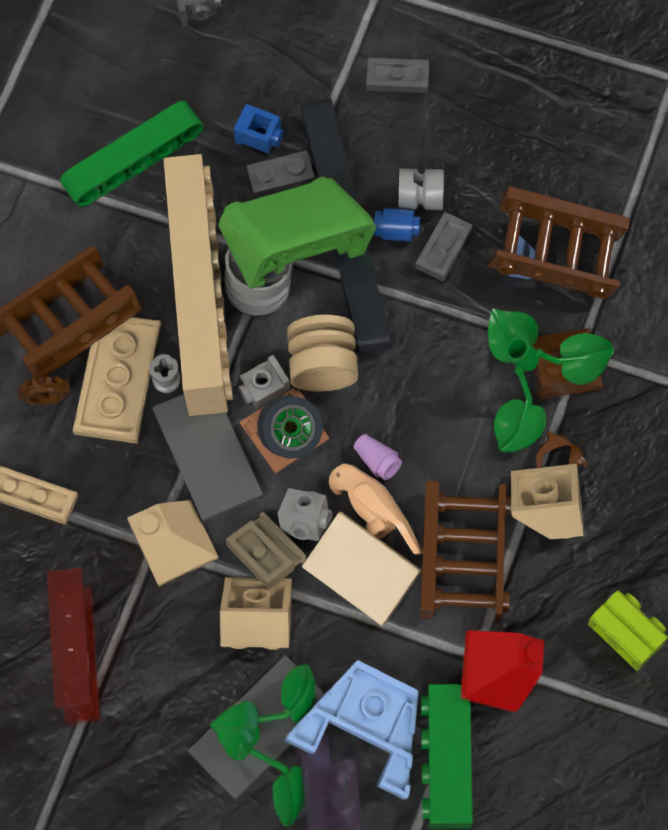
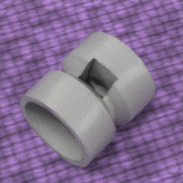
(421, 189)

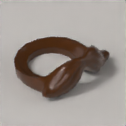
(555, 441)

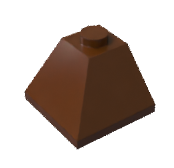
(549, 375)

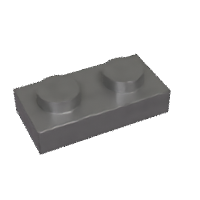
(397, 75)
(280, 174)
(444, 246)

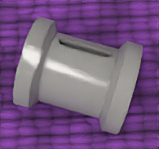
(158, 366)

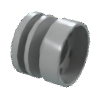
(260, 299)

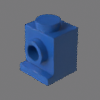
(253, 123)

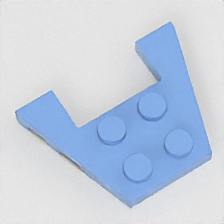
(373, 710)

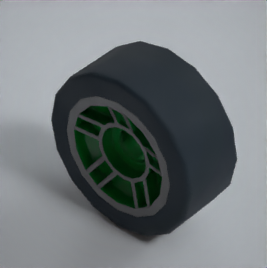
(296, 442)

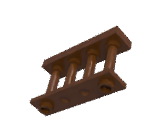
(578, 220)
(80, 334)
(435, 565)

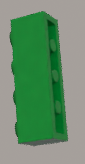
(448, 758)

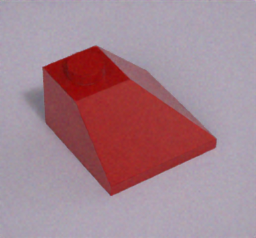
(500, 668)

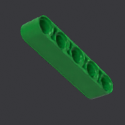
(131, 154)

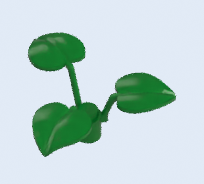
(512, 340)
(239, 732)

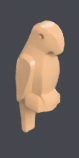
(372, 504)

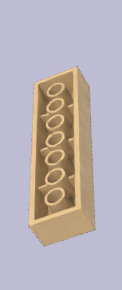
(197, 285)

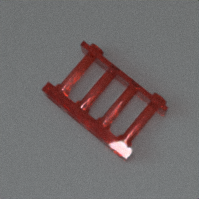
(73, 646)

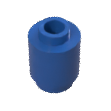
(397, 224)

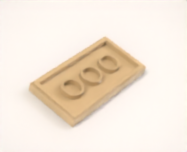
(118, 382)

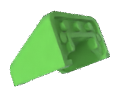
(293, 227)

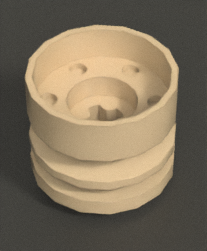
(322, 353)

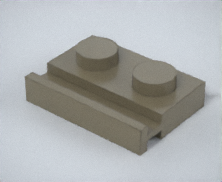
(265, 550)

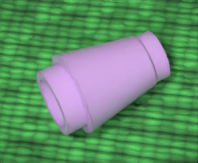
(378, 457)

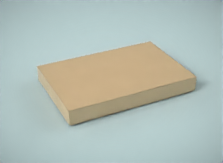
(361, 568)

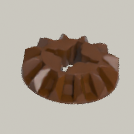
(44, 390)

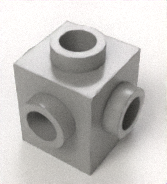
(304, 514)

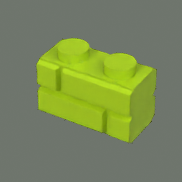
(628, 629)

